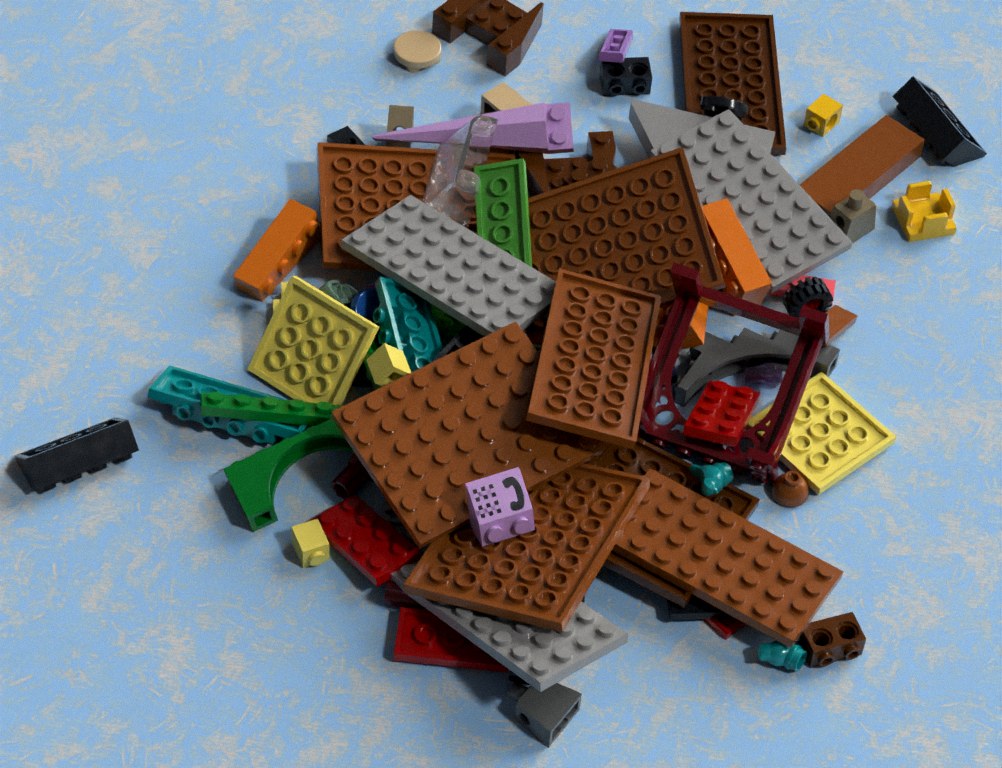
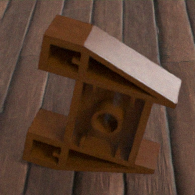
(494, 22)
(547, 174)

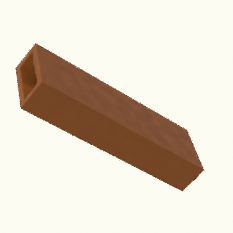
(865, 164)

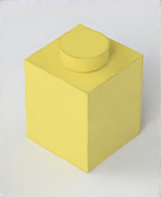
(387, 365)
(310, 543)

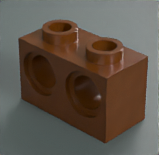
(831, 635)

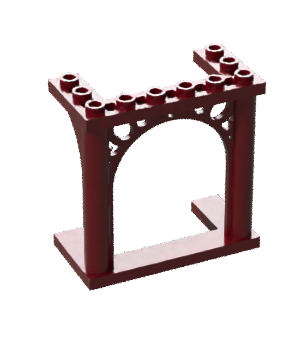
(763, 459)

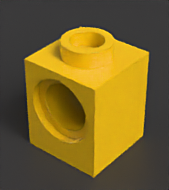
(823, 115)

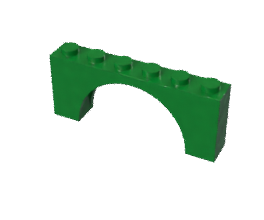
(258, 475)

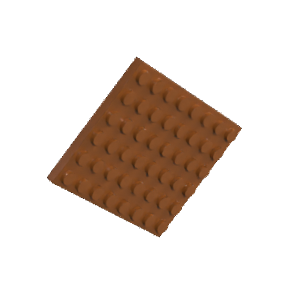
(363, 183)
(625, 229)
(454, 427)
(543, 571)

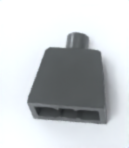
(545, 712)

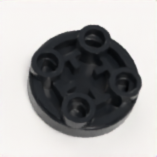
(715, 105)

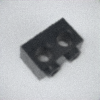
(626, 78)

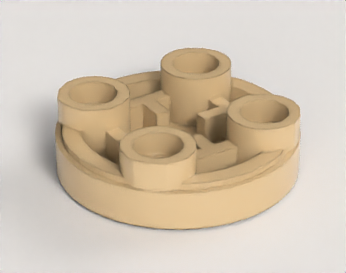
(417, 50)

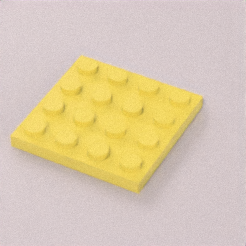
(312, 345)
(829, 435)

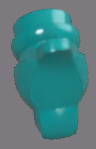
(712, 477)
(782, 655)

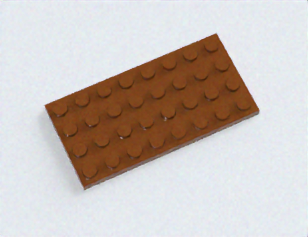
(594, 359)
(726, 560)

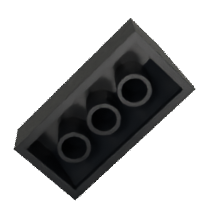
(937, 123)
(77, 453)

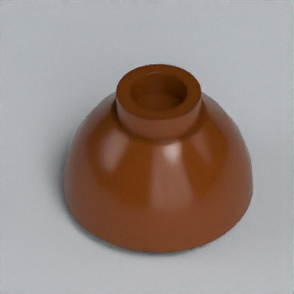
(790, 489)

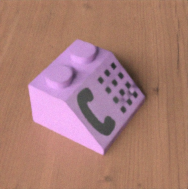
(499, 507)

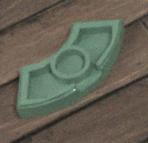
(341, 292)

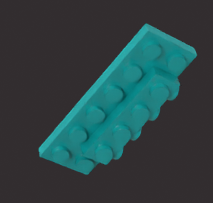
(406, 323)
(184, 392)

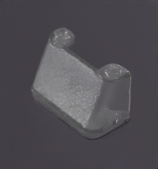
(451, 184)

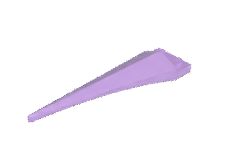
(526, 128)

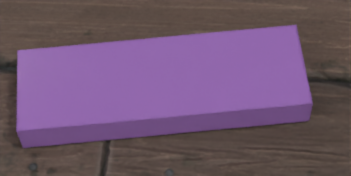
(616, 45)

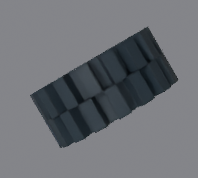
(808, 293)

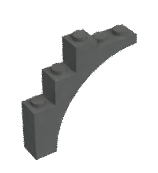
(723, 359)

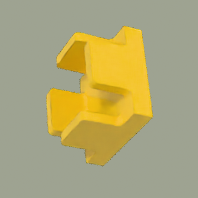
(923, 213)

